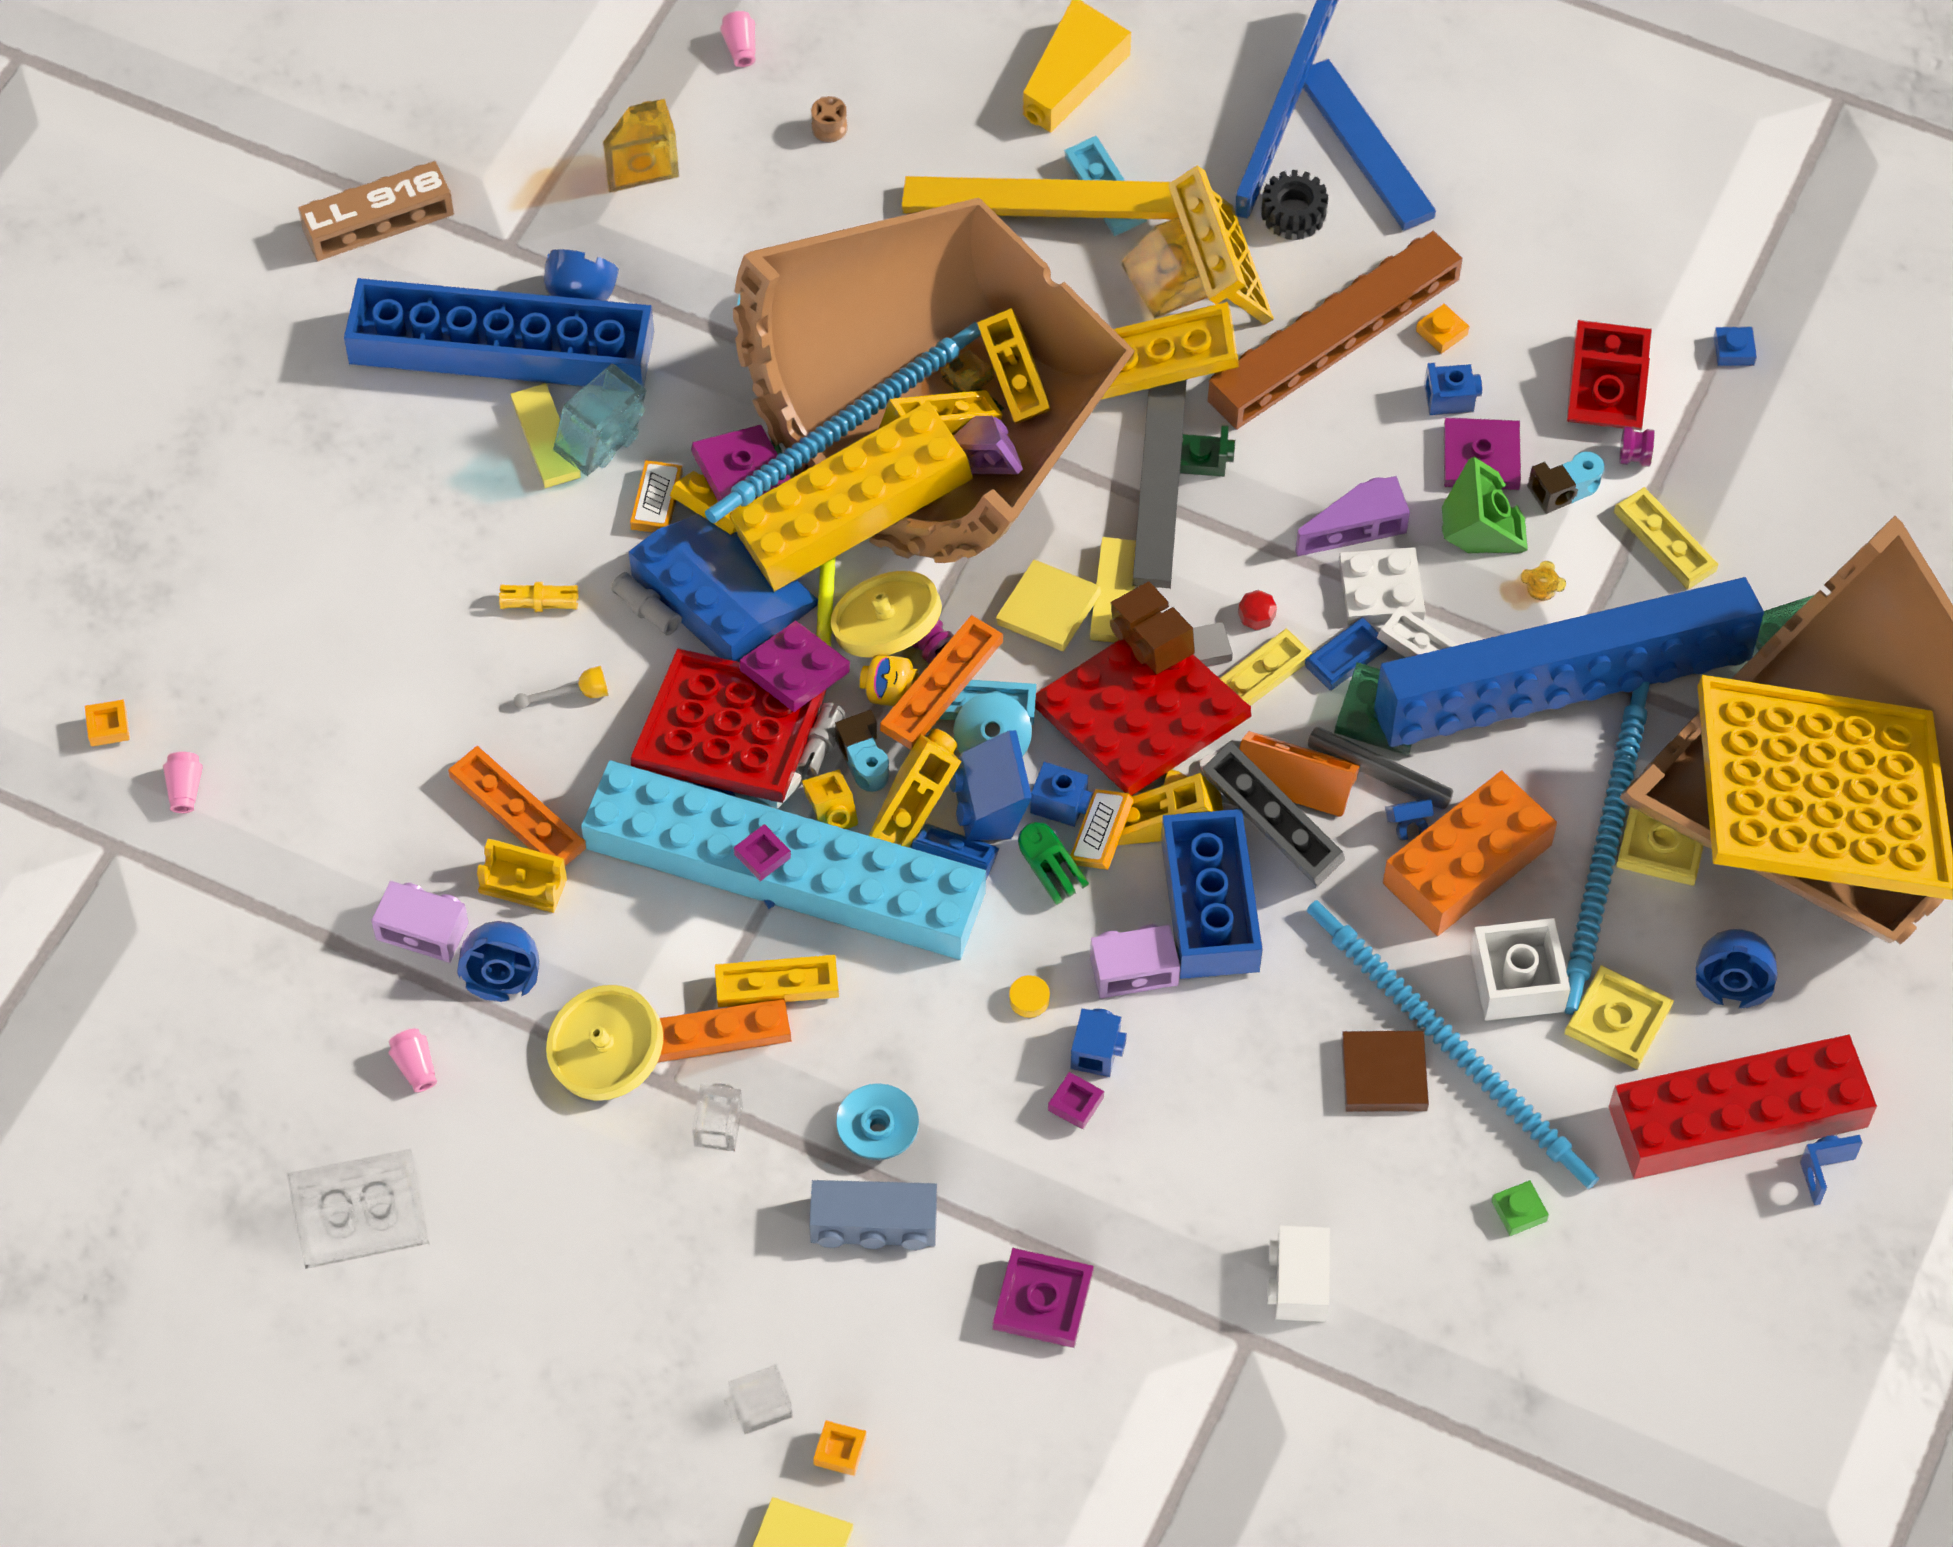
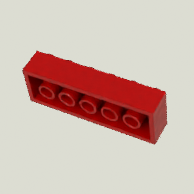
(1742, 1106)

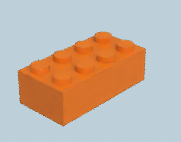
(1469, 853)

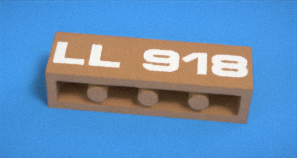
(376, 210)

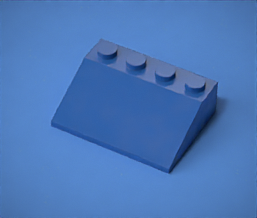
(716, 586)

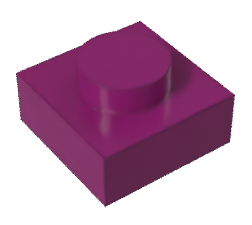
(762, 852)
(1076, 1100)

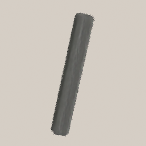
(1381, 768)

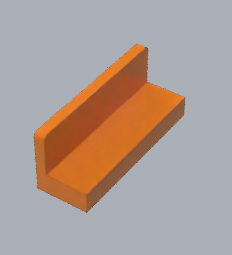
(1302, 773)

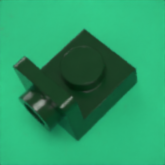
(1206, 454)

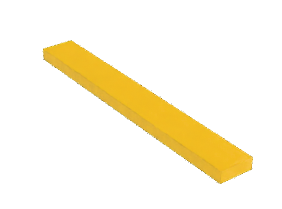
(1044, 197)

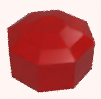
(1257, 610)

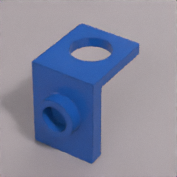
(1825, 1152)

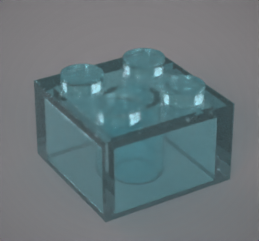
(600, 420)

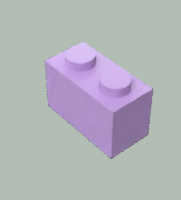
(420, 920)
(1134, 960)

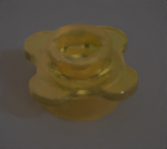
(1543, 590)

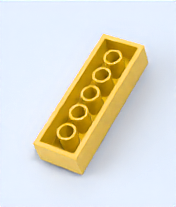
(851, 495)

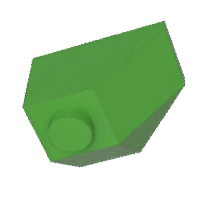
(1480, 515)

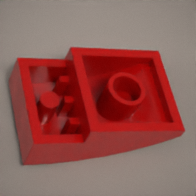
(1609, 375)

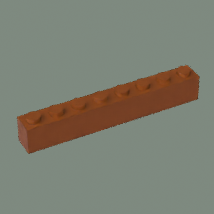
(1334, 329)

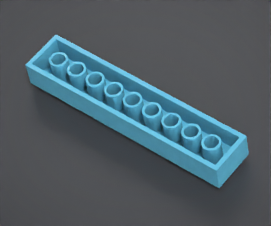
(830, 869)

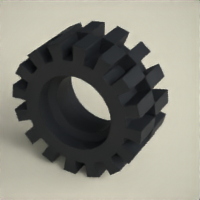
(1296, 188)

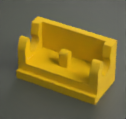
(521, 875)

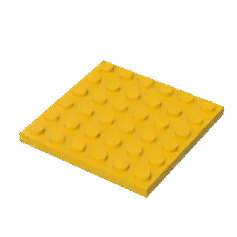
(1824, 787)

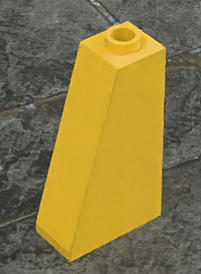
(1074, 64)

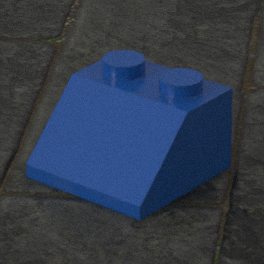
(991, 788)

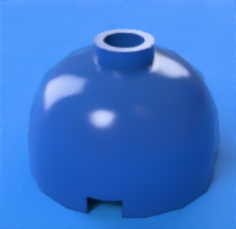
(575, 277)
(498, 961)
(1737, 968)

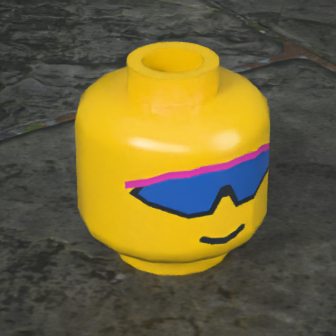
(887, 679)

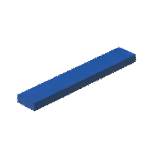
(1367, 146)

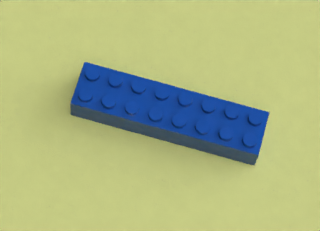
(496, 333)

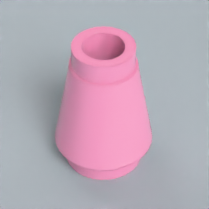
(739, 36)
(182, 780)
(413, 1058)

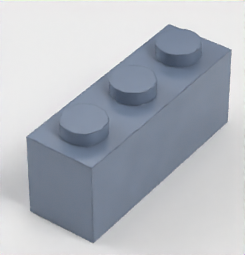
(873, 1214)

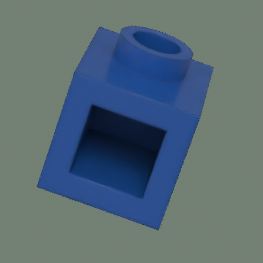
(1060, 794)
(1097, 1042)

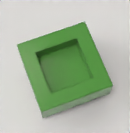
(1520, 1208)

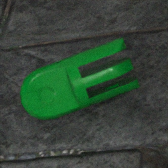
(1046, 854)

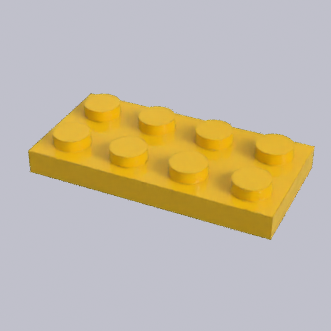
(1176, 349)

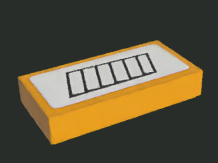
(653, 501)
(1101, 829)

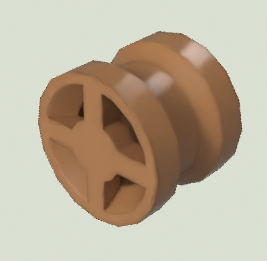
(834, 113)

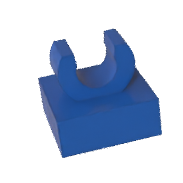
(1409, 813)

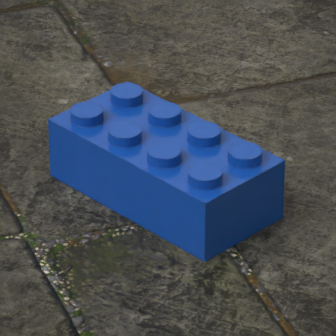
(1211, 893)

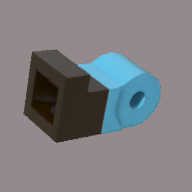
(1566, 482)
(856, 742)

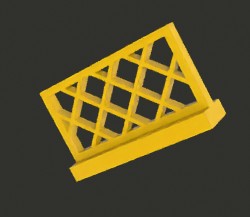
(1218, 245)

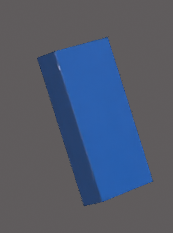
(1338, 658)

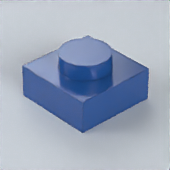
(1735, 346)

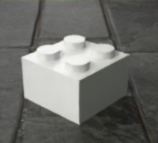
(1519, 969)

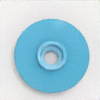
(987, 709)
(872, 1106)

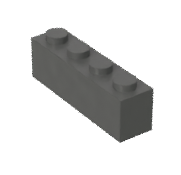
(1273, 813)

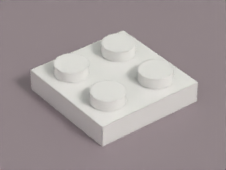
(1380, 583)

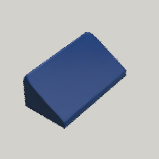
(955, 847)

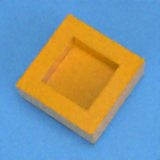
(1442, 328)
(107, 722)
(840, 1448)

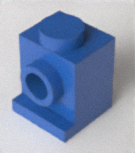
(1451, 389)

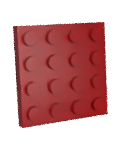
(1136, 720)
(723, 729)

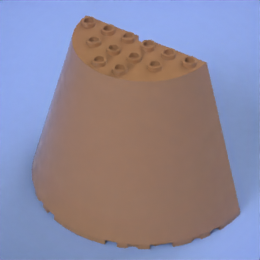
(862, 302)
(1872, 638)

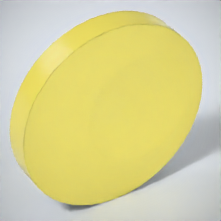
(886, 614)
(604, 1042)

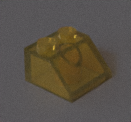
(641, 147)
(1165, 269)

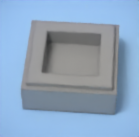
(1212, 644)

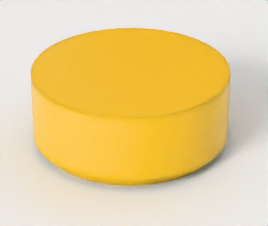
(1029, 996)

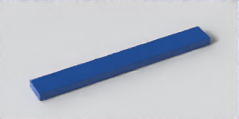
(1283, 106)

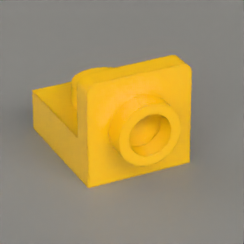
(831, 799)

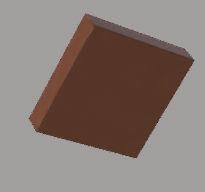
(1384, 1071)

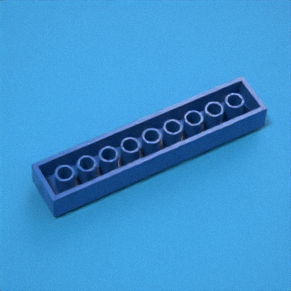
(1567, 662)

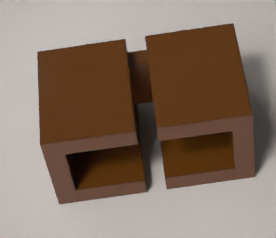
(1153, 636)

